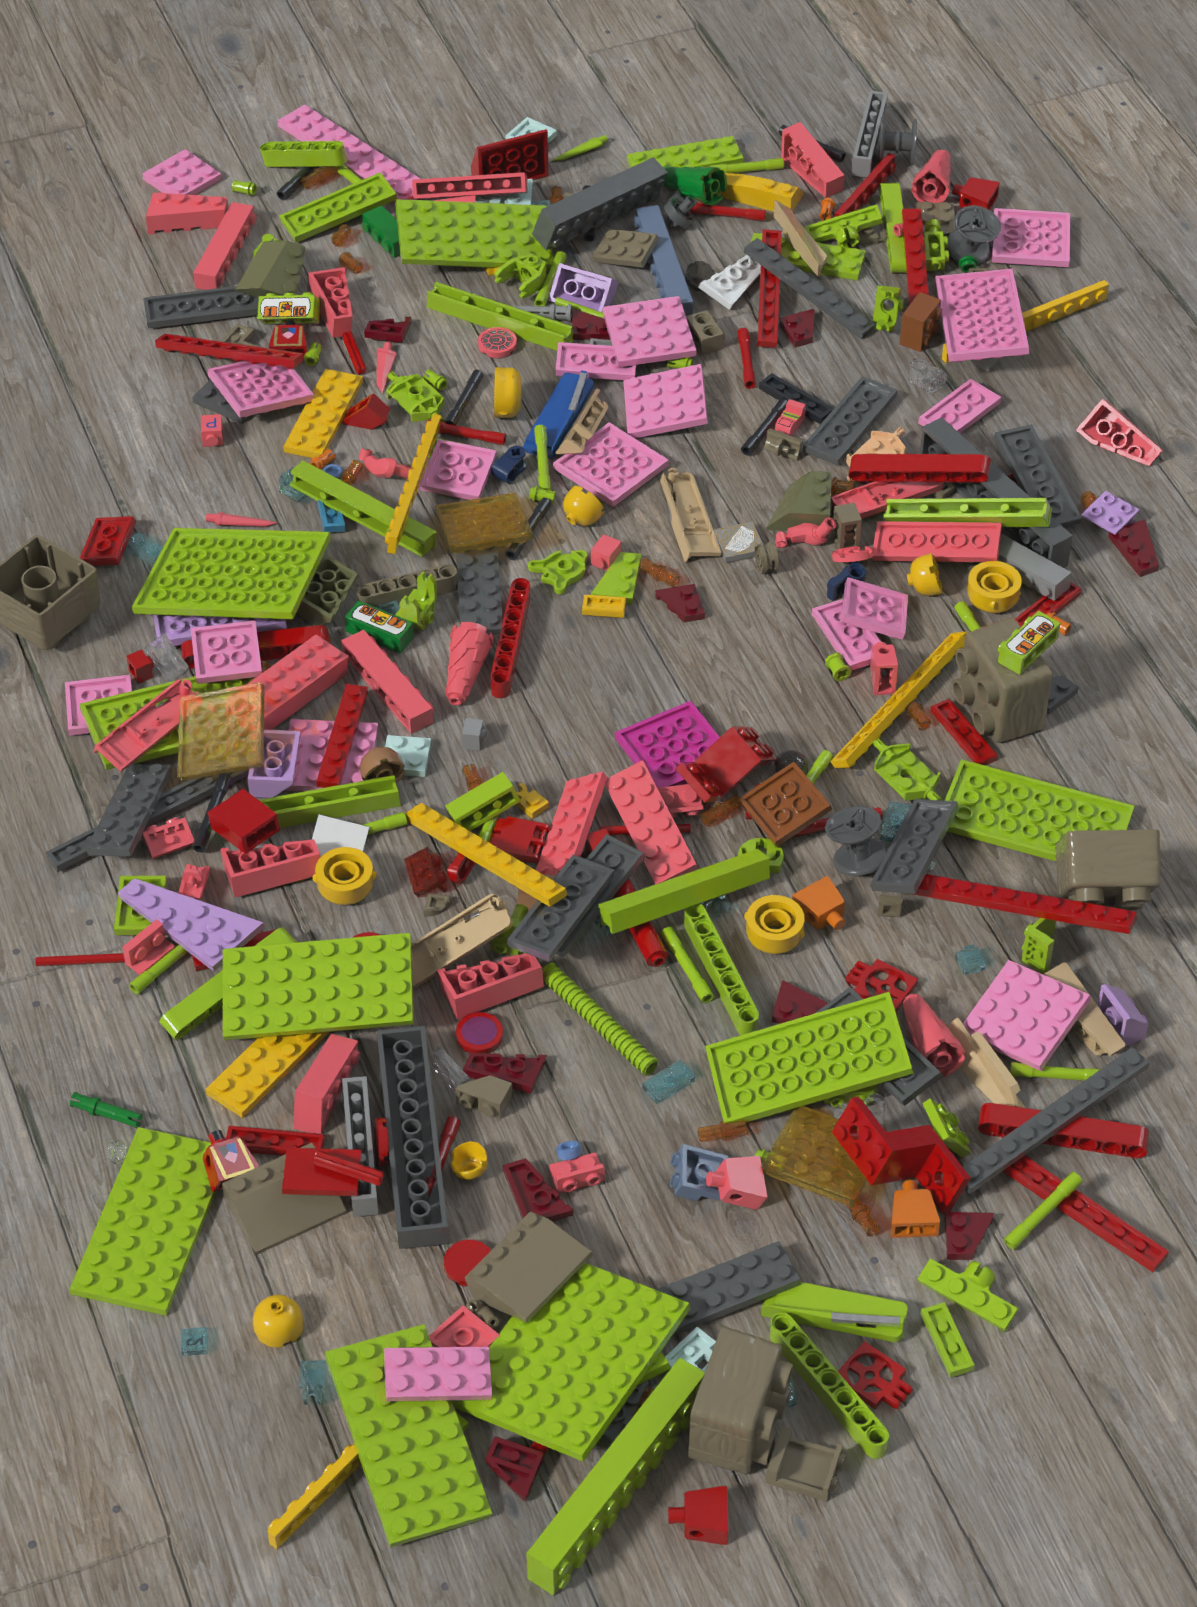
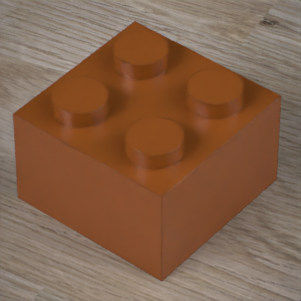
(920, 322)

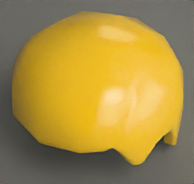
(469, 1160)

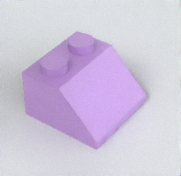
(1122, 1014)

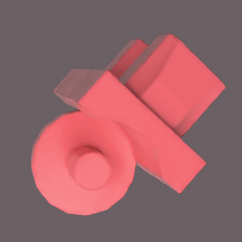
(194, 881)

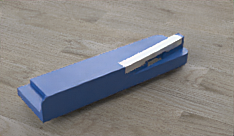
(561, 411)

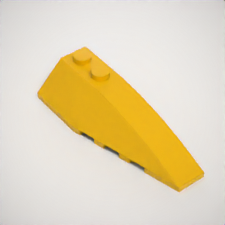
(761, 192)

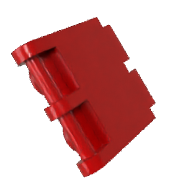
(519, 838)

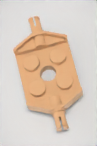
(881, 444)

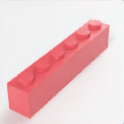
(470, 185)
(224, 246)
(388, 681)

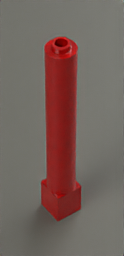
(643, 934)

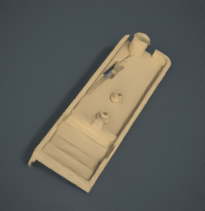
(689, 516)
(459, 937)

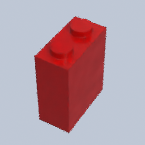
(244, 821)

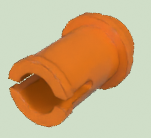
(827, 207)
(323, 459)
(1064, 626)

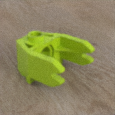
(527, 269)
(883, 315)
(421, 603)

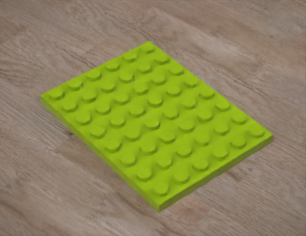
(232, 573)
(576, 1360)

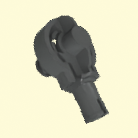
(679, 210)

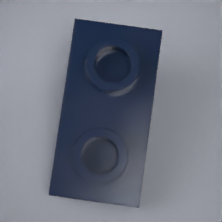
(837, 584)

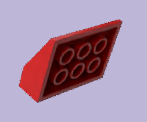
(514, 155)

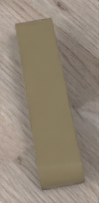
(399, 586)

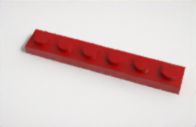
(868, 186)
(914, 253)
(342, 736)

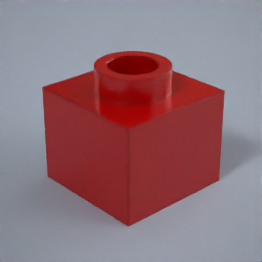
(140, 666)

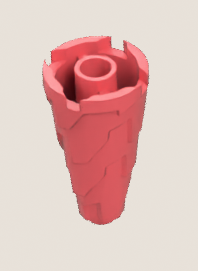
(934, 179)
(466, 657)
(932, 1035)

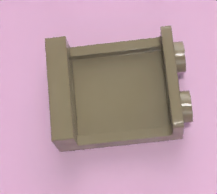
(804, 1466)

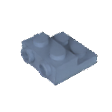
(691, 1171)

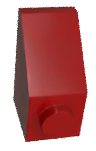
(367, 413)

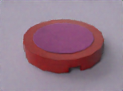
(479, 1033)

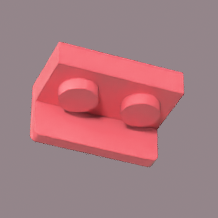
(681, 799)
(168, 837)
(147, 948)
(577, 1173)

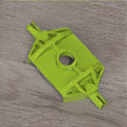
(419, 405)
(899, 761)

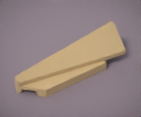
(800, 238)
(584, 425)
(1092, 1025)
(985, 1067)

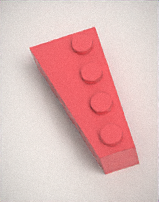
(810, 161)
(184, 211)
(335, 305)
(269, 866)
(490, 983)
(323, 1083)

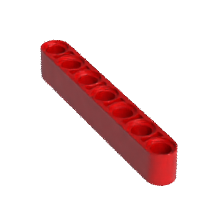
(919, 467)
(510, 638)
(272, 644)
(1081, 1134)

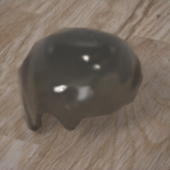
(697, 273)
(789, 756)

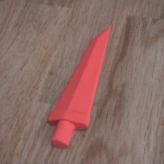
(385, 360)
(229, 519)

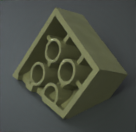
(273, 270)
(804, 502)
(326, 591)

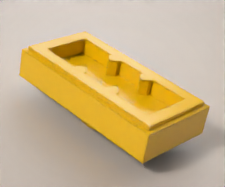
(604, 606)

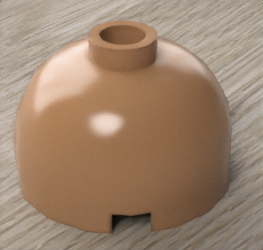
(381, 763)

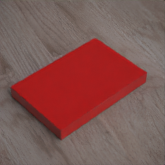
(108, 540)
(306, 1178)

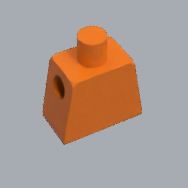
(821, 904)
(914, 1212)

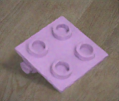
(1110, 513)

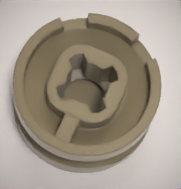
(766, 557)

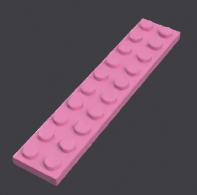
(362, 159)

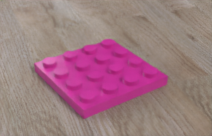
(668, 741)

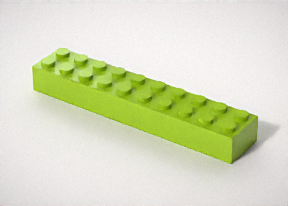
(614, 1479)

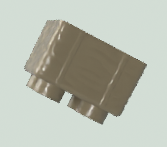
(46, 592)
(1001, 700)
(1109, 866)
(739, 1402)

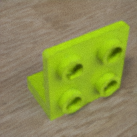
(1039, 944)

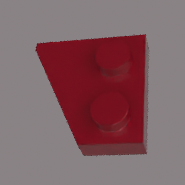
(682, 601)
(515, 1465)

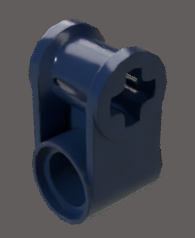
(509, 464)

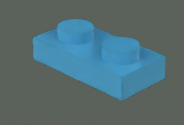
(331, 520)

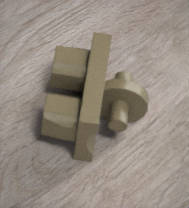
(783, 444)

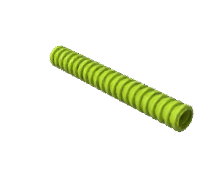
(599, 1019)

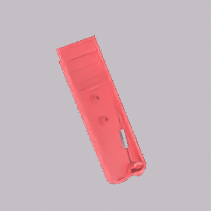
(872, 497)
(145, 727)

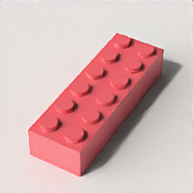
(300, 679)

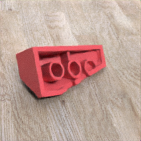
(1116, 433)

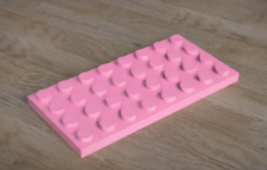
(981, 315)

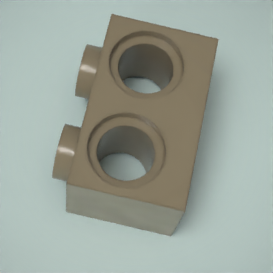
(705, 332)
(847, 526)

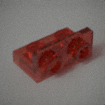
(426, 872)

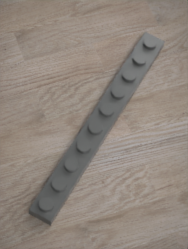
(168, 804)
(1054, 1118)

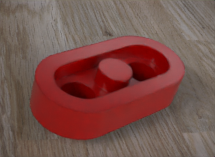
(460, 868)

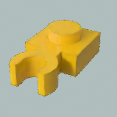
(532, 802)

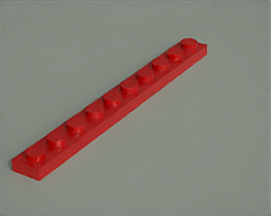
(1027, 903)

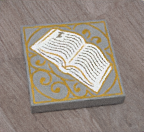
(737, 541)

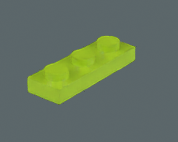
(947, 1339)

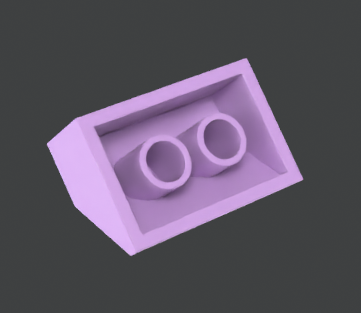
(583, 288)
(278, 764)

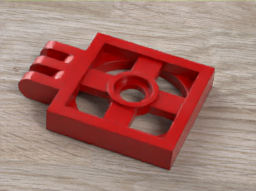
(863, 975)
(890, 1393)

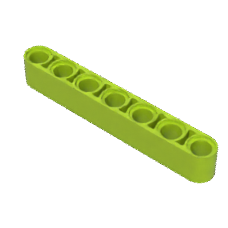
(892, 214)
(721, 969)
(208, 997)
(830, 1395)

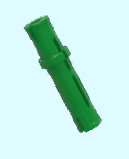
(96, 1106)

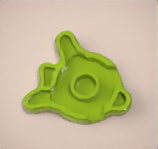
(560, 569)

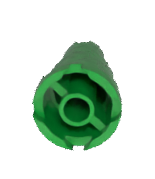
(697, 182)

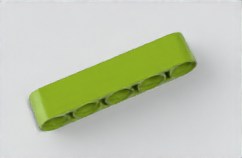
(303, 153)

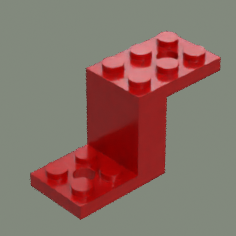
(726, 763)
(900, 1154)

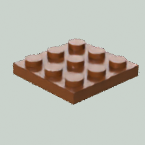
(785, 804)

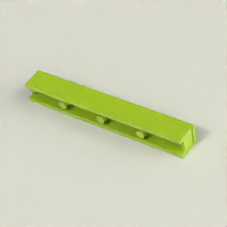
(496, 314)
(360, 507)
(1008, 511)
(335, 801)
(684, 891)

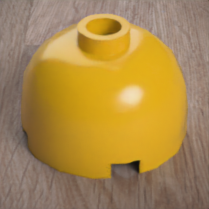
(581, 507)
(925, 575)
(278, 1320)

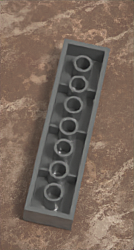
(599, 203)

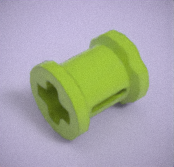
(838, 667)

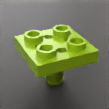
(947, 1128)

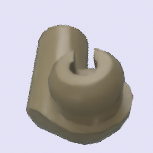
(483, 1312)

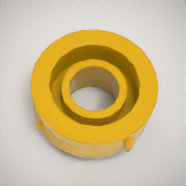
(507, 392)
(994, 586)
(341, 864)
(777, 912)

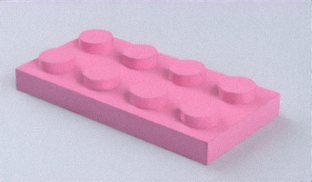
(595, 359)
(963, 406)
(850, 641)
(437, 1373)

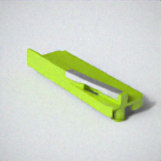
(840, 1311)

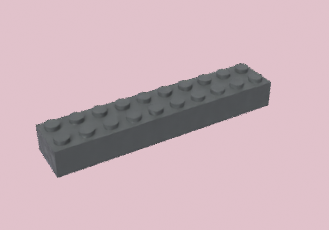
(1050, 542)
(412, 1137)

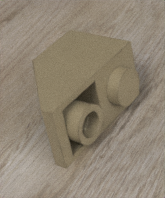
(485, 1095)

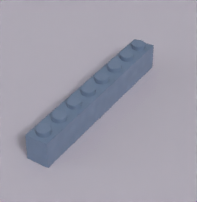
(663, 259)

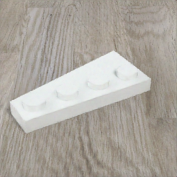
(732, 282)

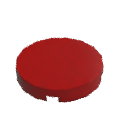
(381, 1142)
(463, 1258)

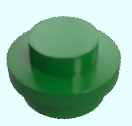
(968, 262)

